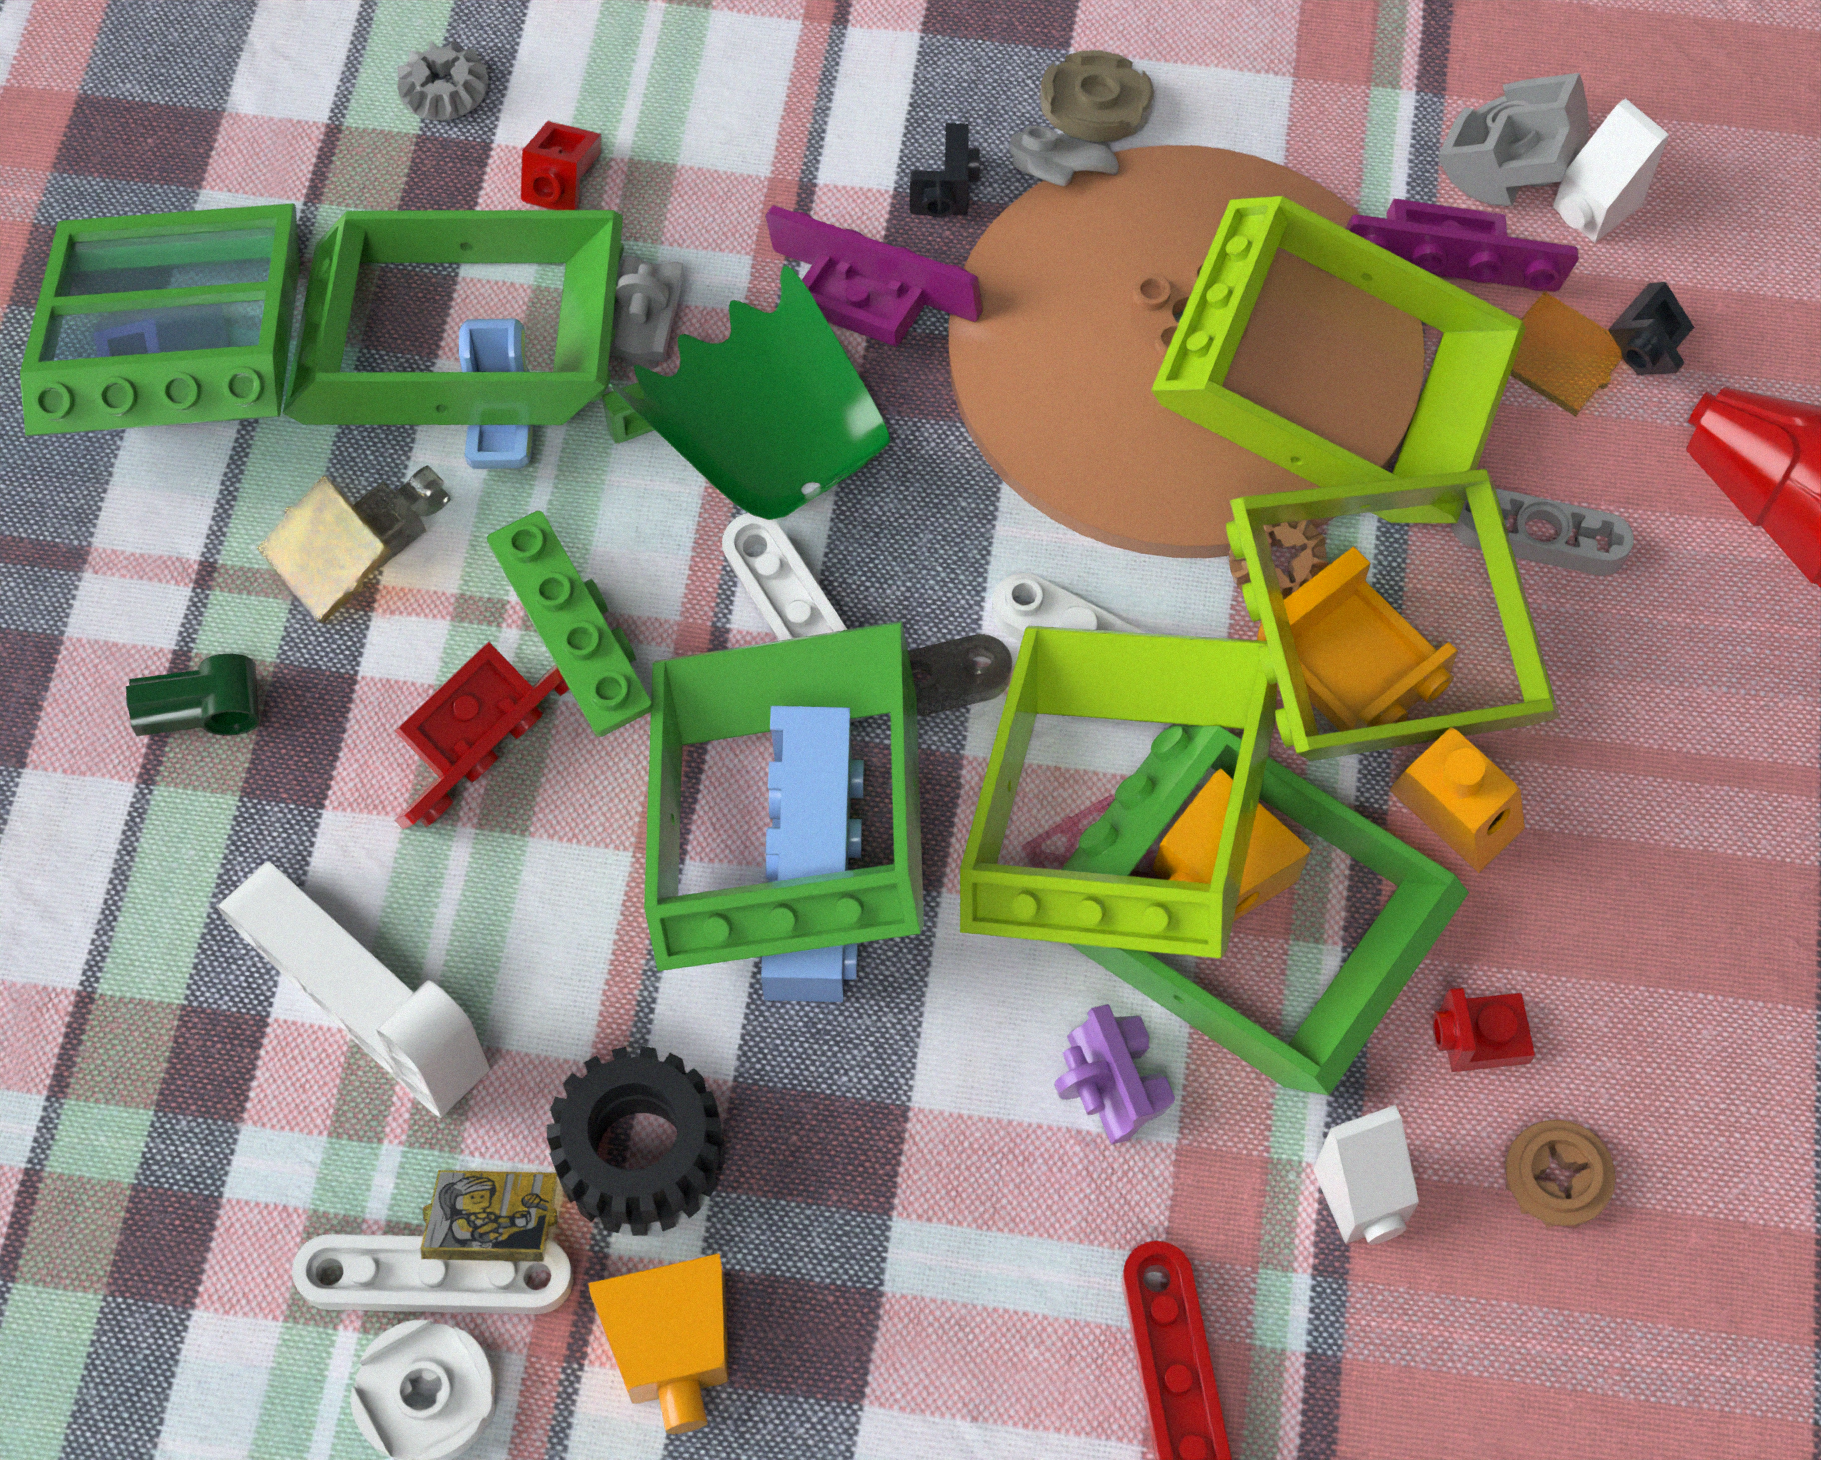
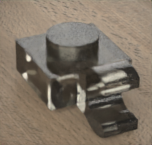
(398, 513)

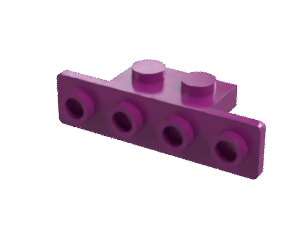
(1466, 245)
(868, 282)

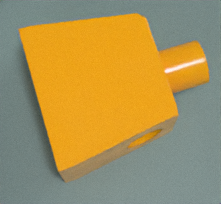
(1460, 796)
(1192, 846)
(668, 1335)

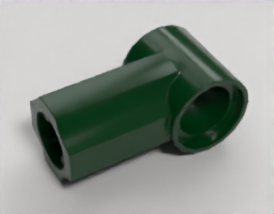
(215, 698)

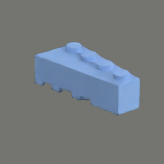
(811, 836)

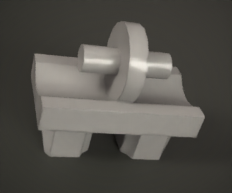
(645, 311)

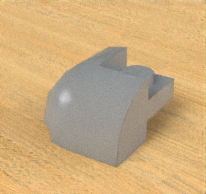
(1517, 139)

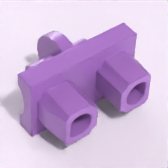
(1106, 1076)

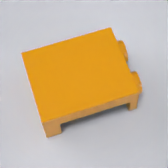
(1358, 651)

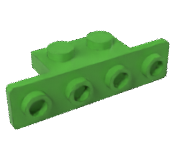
(571, 623)

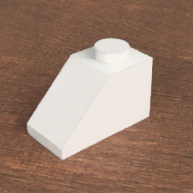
(1611, 172)
(1368, 1177)

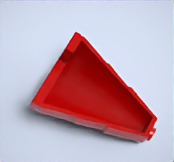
(1767, 464)

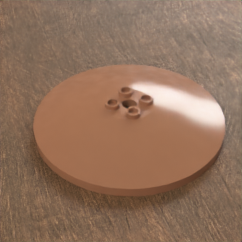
(1082, 316)

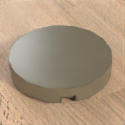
(1096, 96)

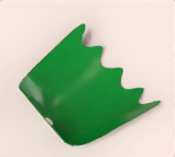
(766, 406)

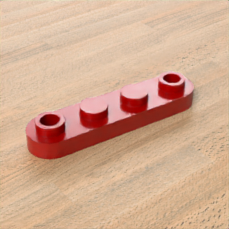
(1173, 1356)

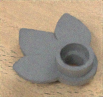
(1057, 156)

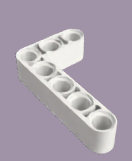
(412, 1035)

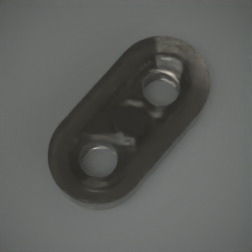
(954, 679)

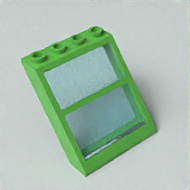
(162, 320)

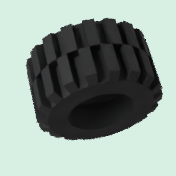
(625, 1089)

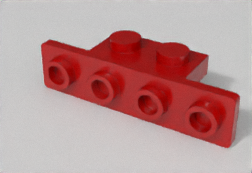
(466, 720)

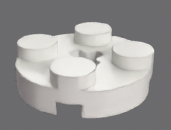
(384, 1383)

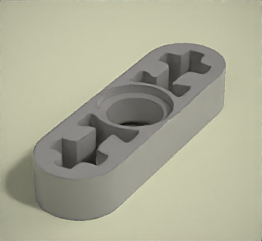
(1564, 517)

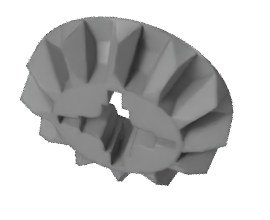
(442, 99)

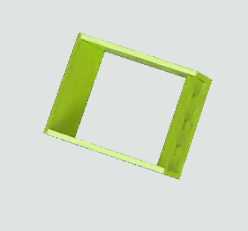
(1458, 393)
(1280, 656)
(1131, 680)

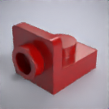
(555, 164)
(1483, 1031)

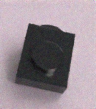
(946, 191)
(1652, 331)

